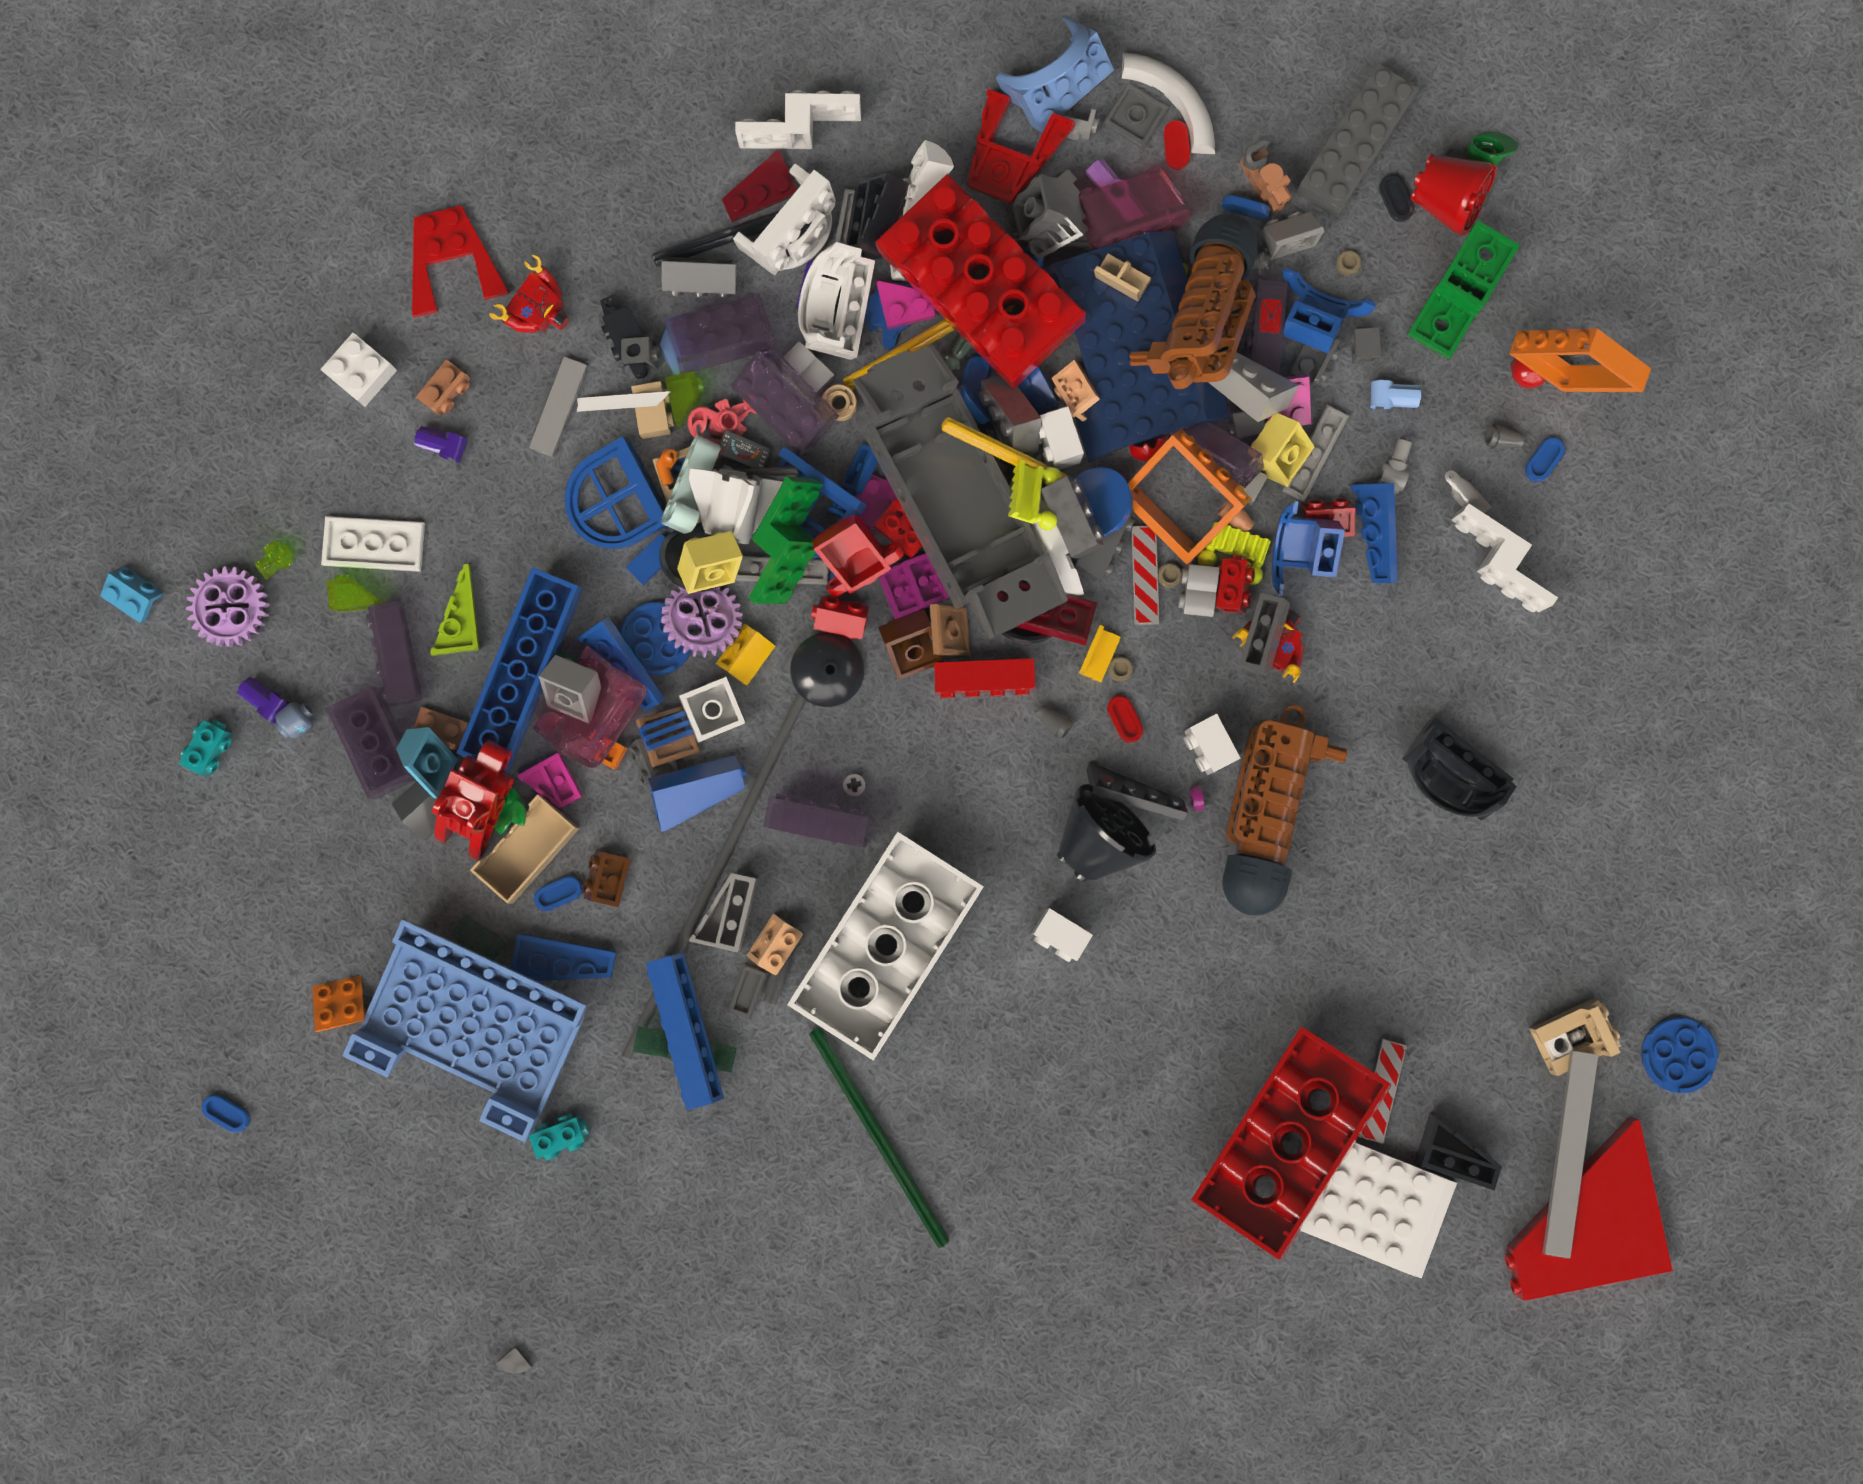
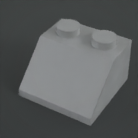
(1291, 235)
(570, 688)

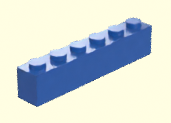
(684, 1031)

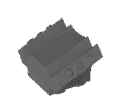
(1049, 213)

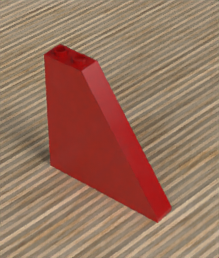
(1615, 1226)

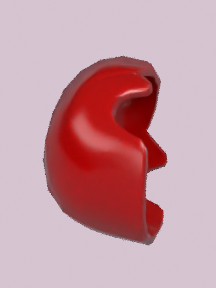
(1525, 376)
(1146, 450)

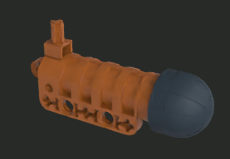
(1221, 262)
(1257, 875)

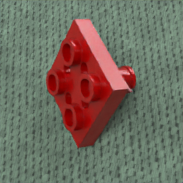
(898, 529)

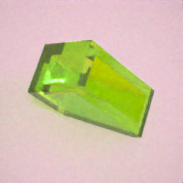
(684, 395)
(349, 595)

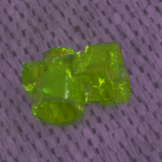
(277, 557)

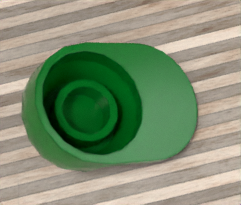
(1491, 147)

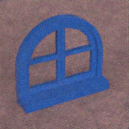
(639, 483)
(830, 488)

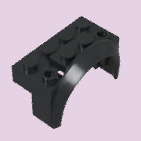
(1487, 781)

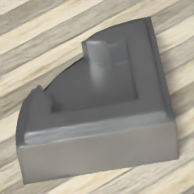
(514, 1362)

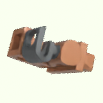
(1266, 178)

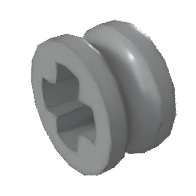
(848, 780)

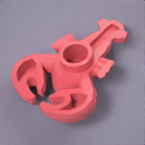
(726, 418)

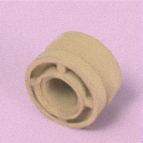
(851, 401)

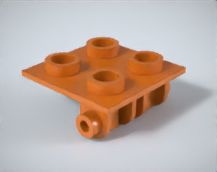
(338, 1003)

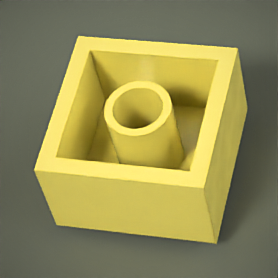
(1283, 448)
(709, 562)

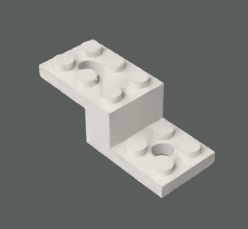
(800, 112)
(1503, 559)

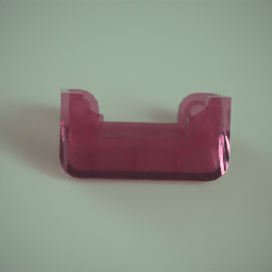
(1133, 208)
(615, 707)

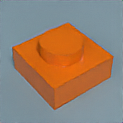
(615, 756)

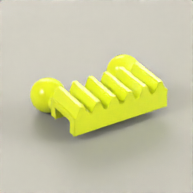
(1027, 494)
(1238, 543)

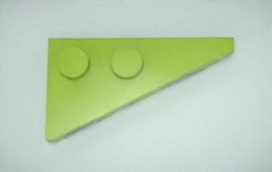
(459, 629)

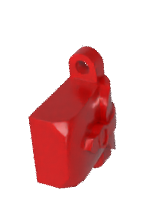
(854, 555)

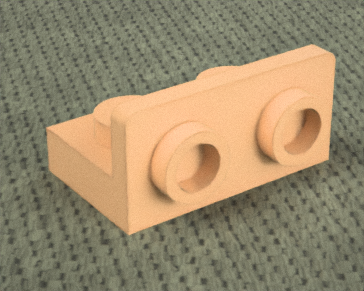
(1075, 389)
(774, 944)

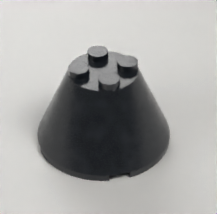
(1102, 837)

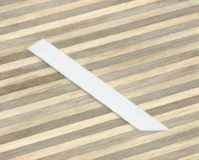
(620, 401)

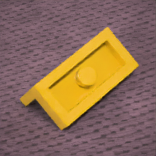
(746, 654)
(1099, 654)

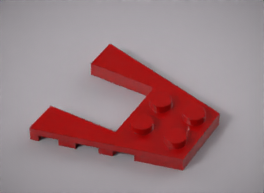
(1003, 171)
(444, 237)

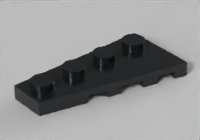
(1131, 792)

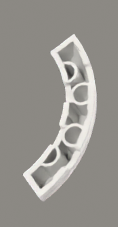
(1179, 92)
(929, 167)
(1052, 542)

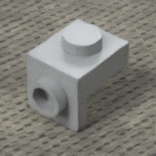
(1083, 128)

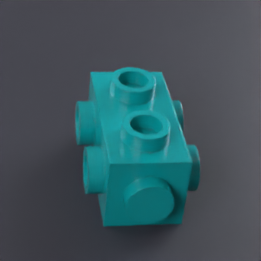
(206, 747)
(567, 1133)

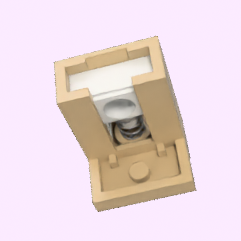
(1595, 1026)

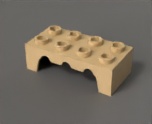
(525, 850)

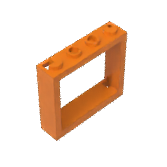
(1618, 369)
(1216, 475)

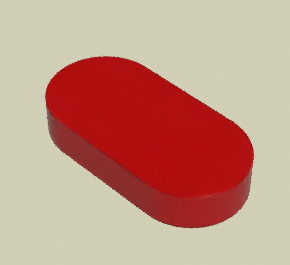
(1176, 145)
(1124, 719)

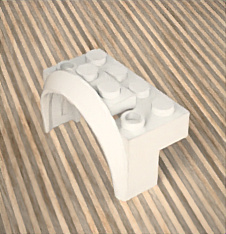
(809, 203)
(820, 297)

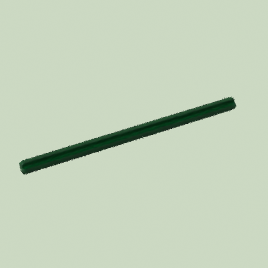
(879, 1137)

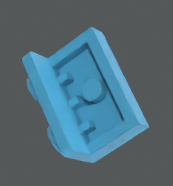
(130, 593)

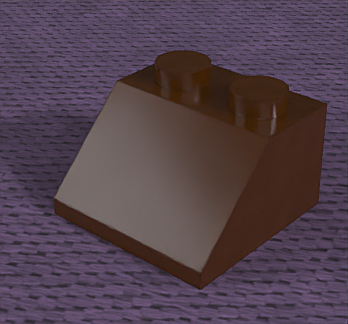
(909, 644)

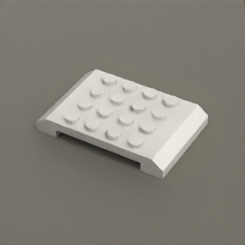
(1382, 1210)

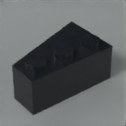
(874, 211)
(1453, 1155)

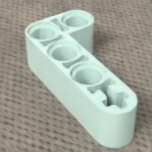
(681, 506)

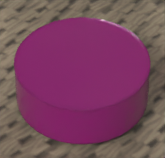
(1196, 797)

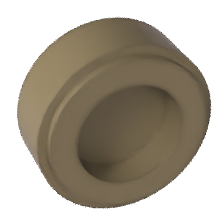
(1348, 263)
(1169, 575)
(1120, 669)

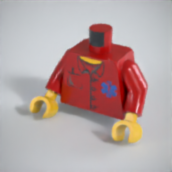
(535, 303)
(1290, 647)

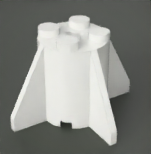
(731, 500)

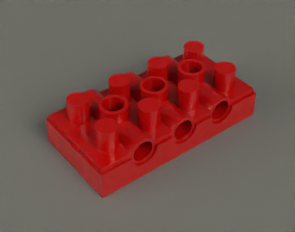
(977, 307)
(1259, 1150)

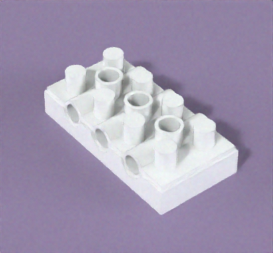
(853, 951)

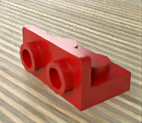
(1339, 510)

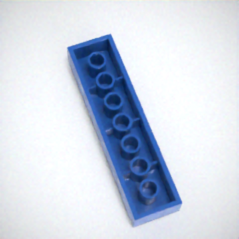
(525, 651)

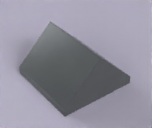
(415, 810)

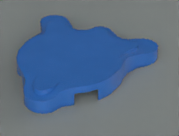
(876, 319)

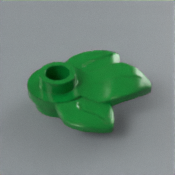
(512, 811)

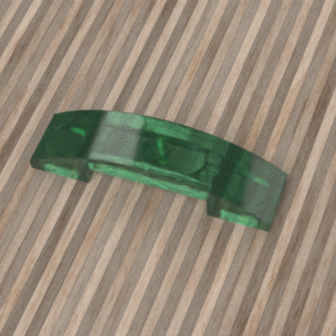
(654, 1043)

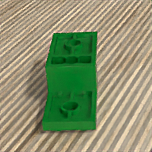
(1463, 289)
(785, 540)

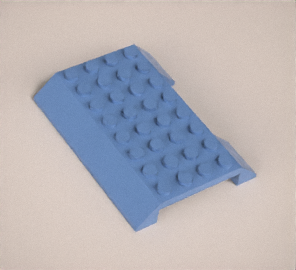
(470, 1022)

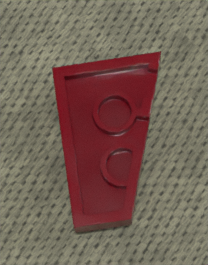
(760, 189)

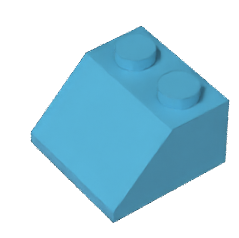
(426, 758)

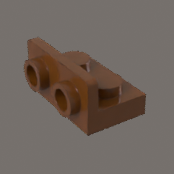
(605, 878)

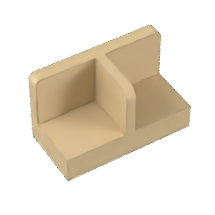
(1122, 277)

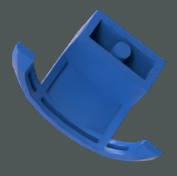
(1316, 316)
(1305, 544)

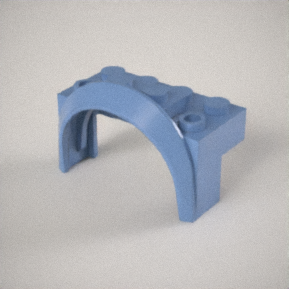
(1065, 79)

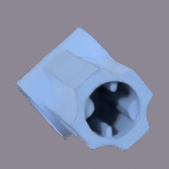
(1391, 395)

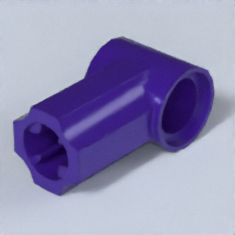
(446, 445)
(265, 701)

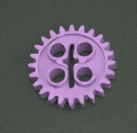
(227, 584)
(680, 623)

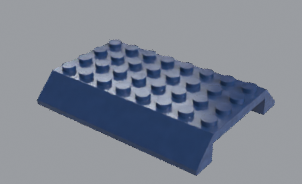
(1132, 399)

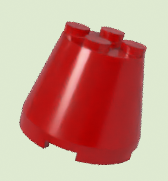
(1453, 190)

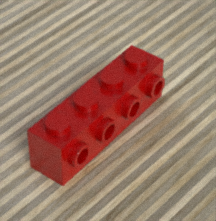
(984, 677)

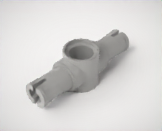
(1396, 469)

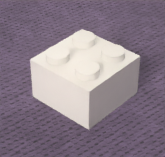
(358, 369)
(1060, 439)
(711, 709)
(1211, 745)
(1061, 934)

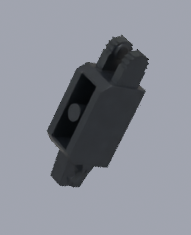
(620, 325)

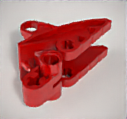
(474, 798)

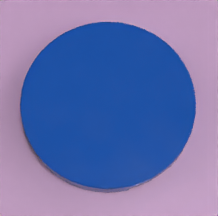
(1108, 497)
(649, 643)
(1679, 1055)

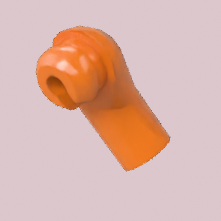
(665, 464)

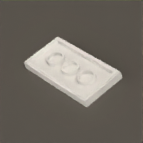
(373, 543)

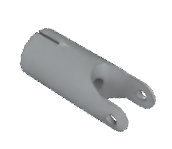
(1465, 492)

